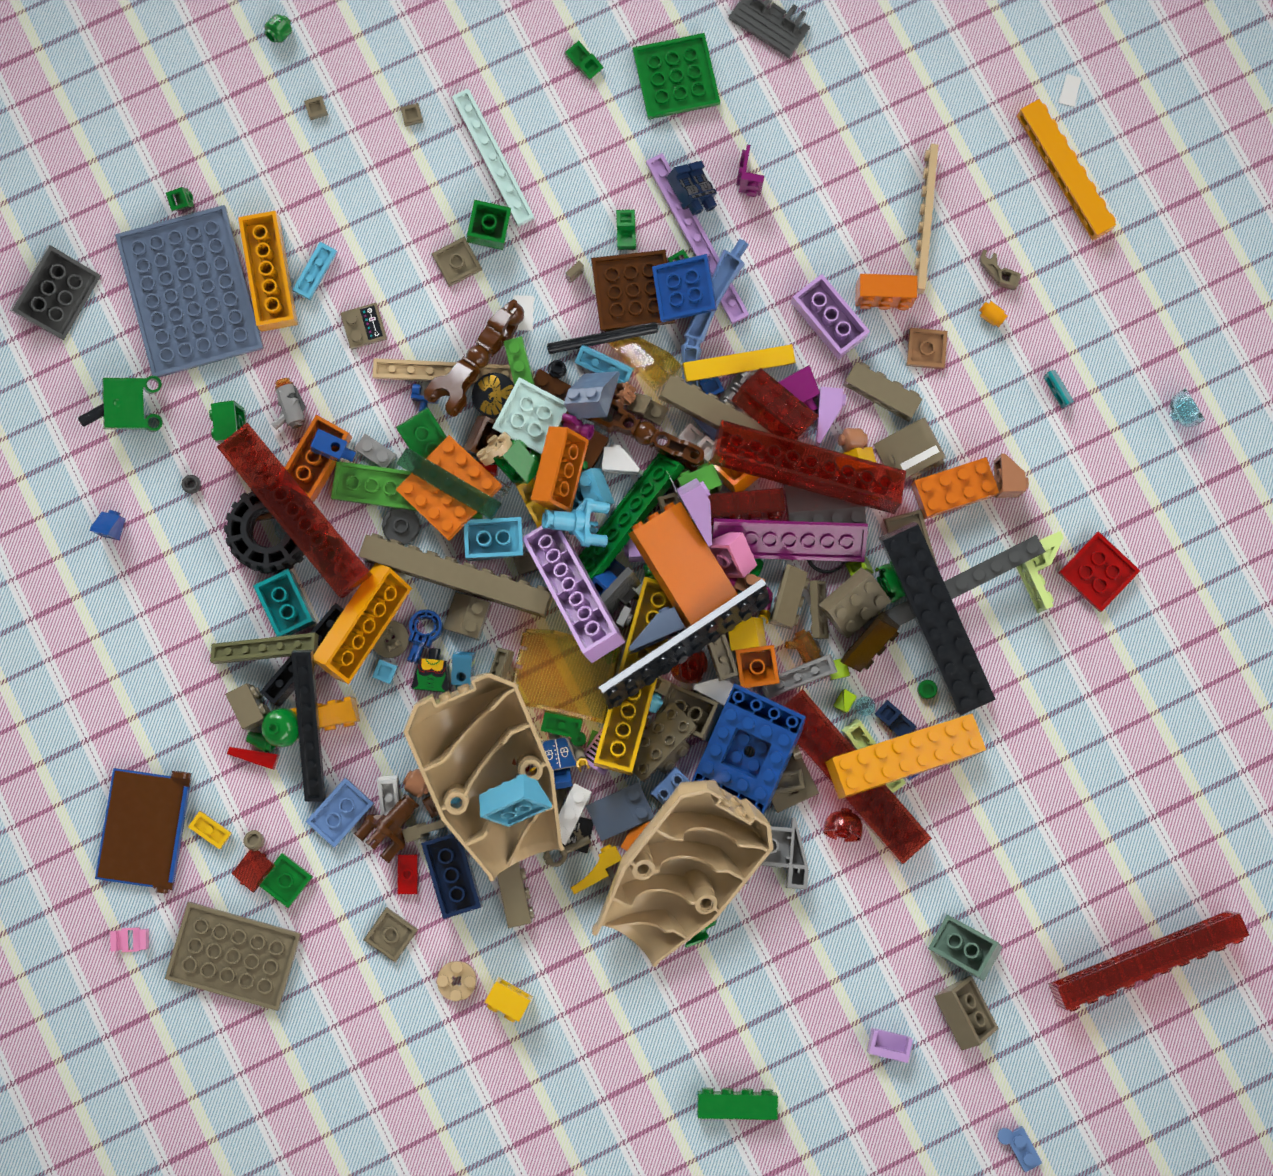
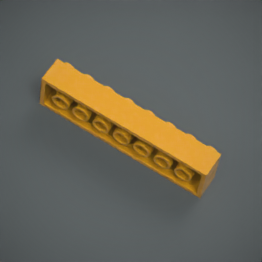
(905, 756)

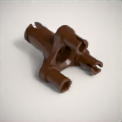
(389, 827)

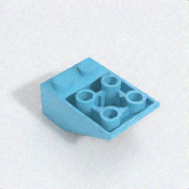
(592, 485)

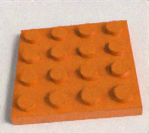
(438, 507)

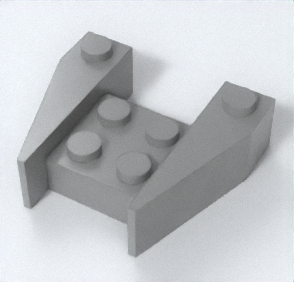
(789, 854)

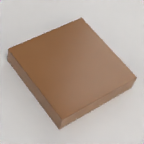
(926, 348)

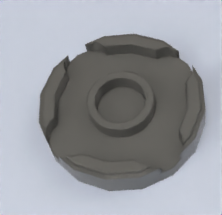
(401, 525)

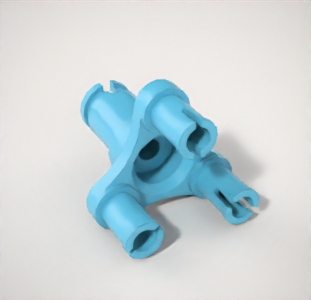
(578, 522)

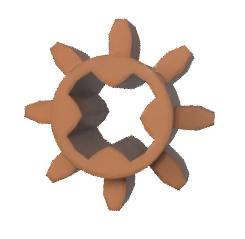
(625, 393)

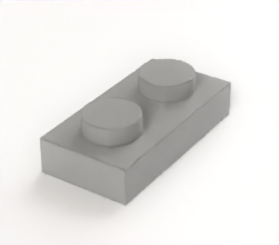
(375, 451)
(624, 618)

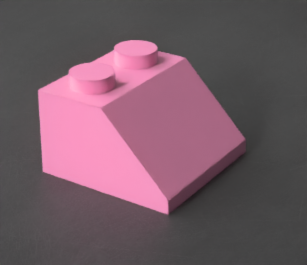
(733, 554)

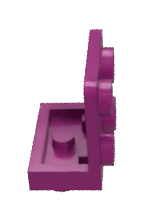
(749, 183)

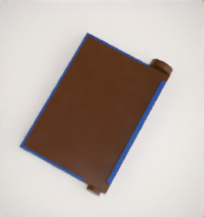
(143, 828)

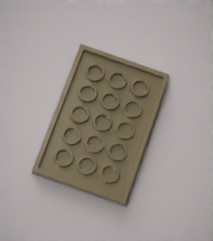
(233, 956)

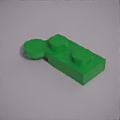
(564, 726)

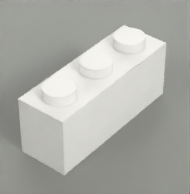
(572, 811)

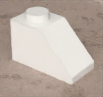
(619, 462)
(715, 689)

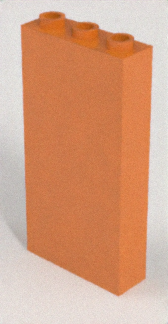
(682, 563)

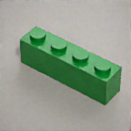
(737, 1105)

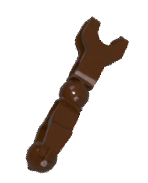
(464, 373)
(647, 434)

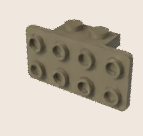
(663, 742)

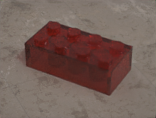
(774, 406)
(748, 505)

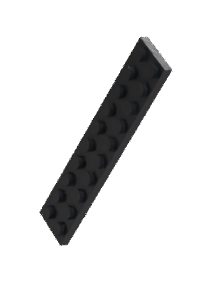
(685, 644)

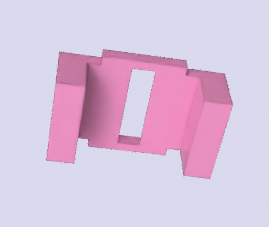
(119, 939)

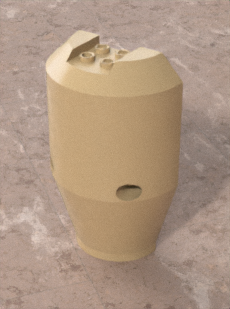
(468, 746)
(685, 868)

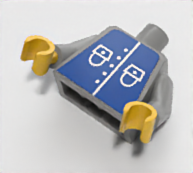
(563, 753)

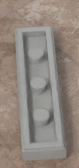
(801, 675)

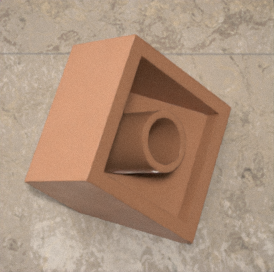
(1009, 477)

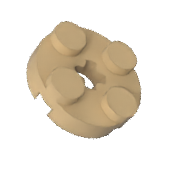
(496, 447)
(456, 969)

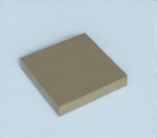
(456, 261)
(390, 934)

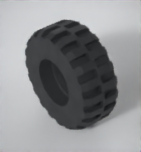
(245, 548)

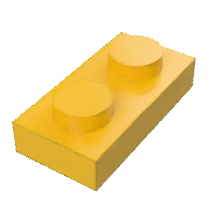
(210, 830)

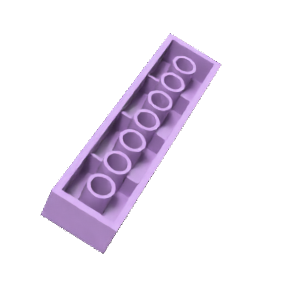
(573, 592)

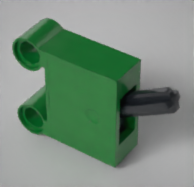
(123, 404)

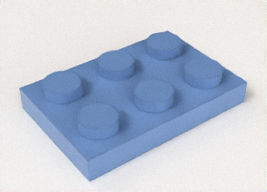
(340, 812)

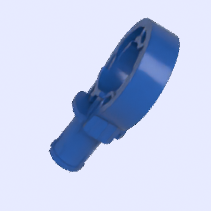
(418, 645)

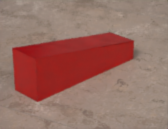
(264, 759)

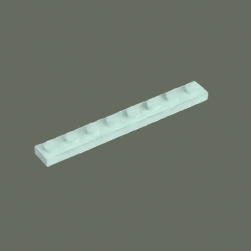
(493, 157)

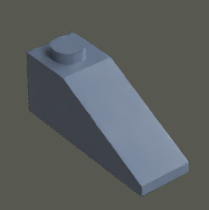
(661, 627)

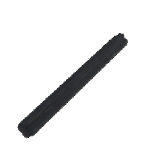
(603, 337)

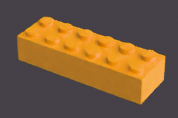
(268, 271)
(361, 623)

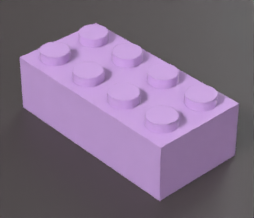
(830, 316)

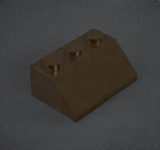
(871, 643)

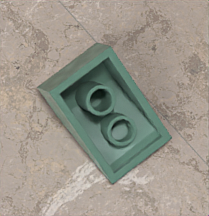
(965, 947)

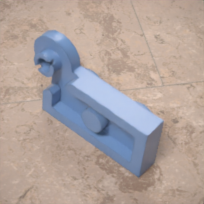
(1020, 1146)

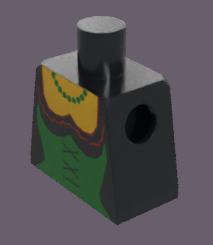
(432, 673)

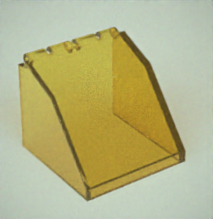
(560, 677)

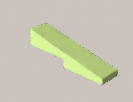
(860, 738)

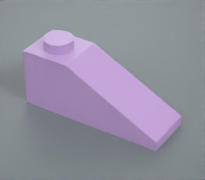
(829, 405)

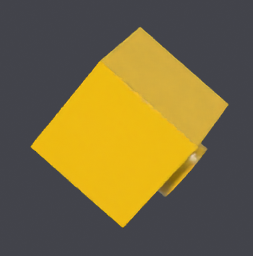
(748, 634)

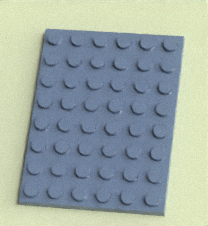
(189, 291)

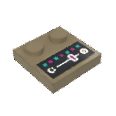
(363, 326)

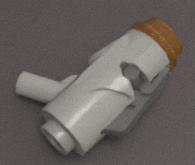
(290, 403)

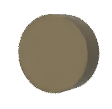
(254, 840)

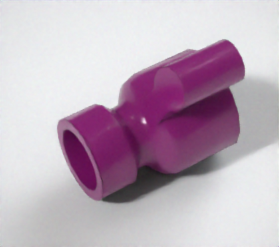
(585, 430)

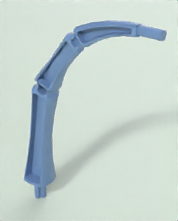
(725, 272)

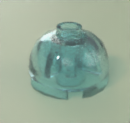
(1185, 410)

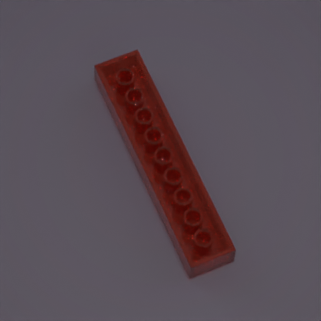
(808, 467)
(294, 510)
(875, 807)
(1148, 960)

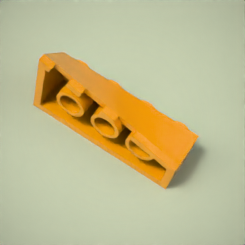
(337, 713)

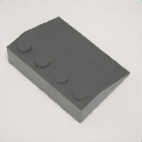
(55, 292)
(815, 507)

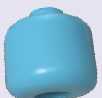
(656, 703)

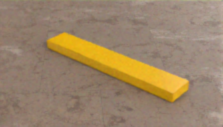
(738, 363)

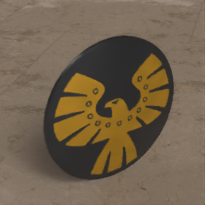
(491, 393)

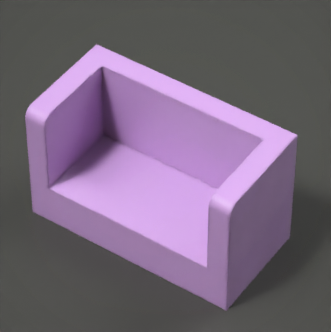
(889, 1045)

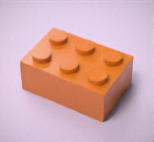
(886, 291)

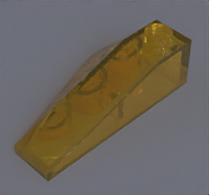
(647, 359)

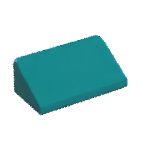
(1058, 388)

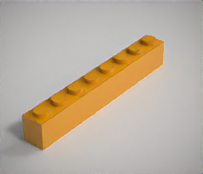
(1066, 169)

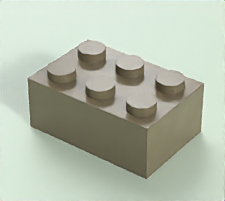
(854, 602)

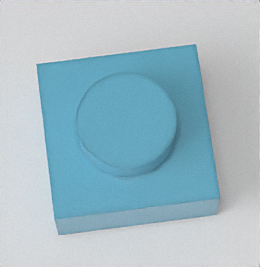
(385, 671)

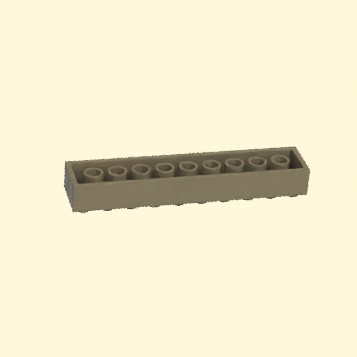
(459, 577)

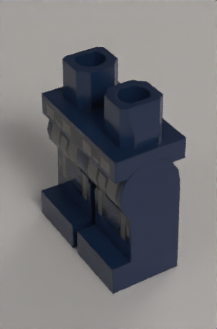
(692, 187)

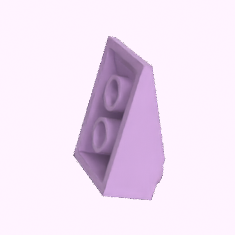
(696, 500)

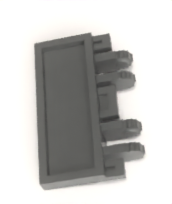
(770, 25)
(621, 591)

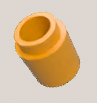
(992, 314)

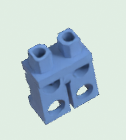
(665, 788)

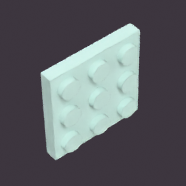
(529, 414)

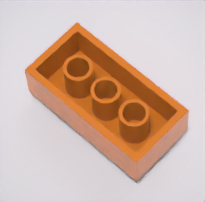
(310, 468)
(559, 469)
(955, 488)

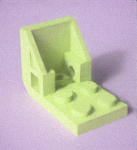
(1035, 582)

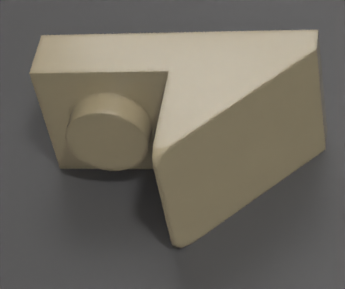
(648, 409)

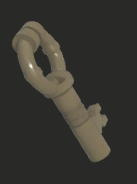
(581, 841)

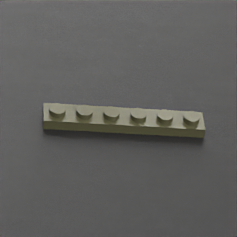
(262, 648)

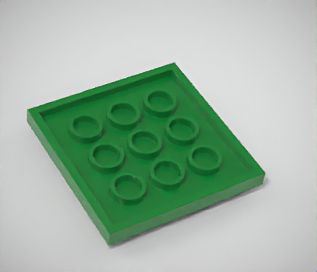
(676, 76)

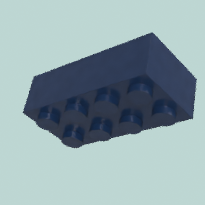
(451, 876)

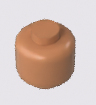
(852, 438)
(415, 784)

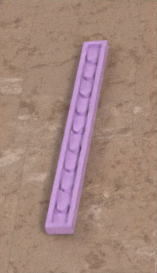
(694, 235)

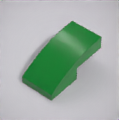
(583, 60)
(626, 229)

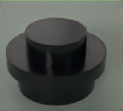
(557, 369)

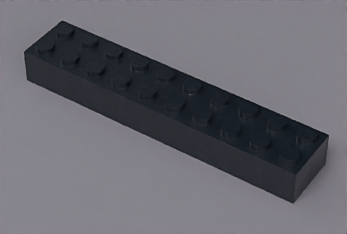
(937, 618)

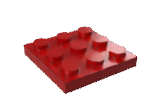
(1099, 571)

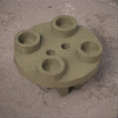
(395, 646)

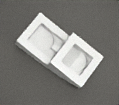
(693, 435)

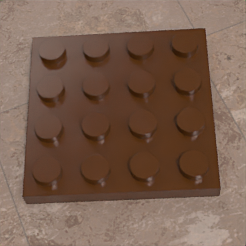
(627, 289)

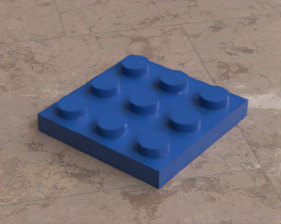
(684, 288)

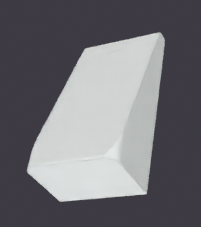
(388, 792)

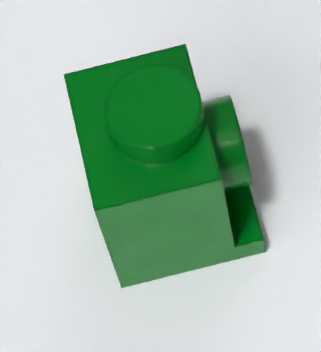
(183, 198)

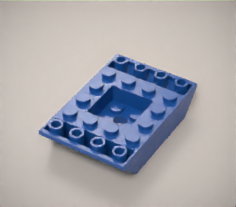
(757, 723)

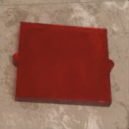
(253, 869)

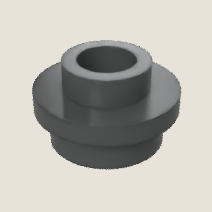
(185, 484)

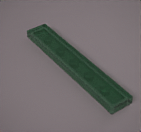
(449, 483)

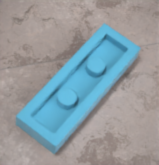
(314, 271)
(600, 363)

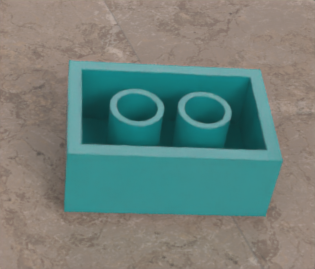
(284, 603)

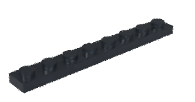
(308, 725)

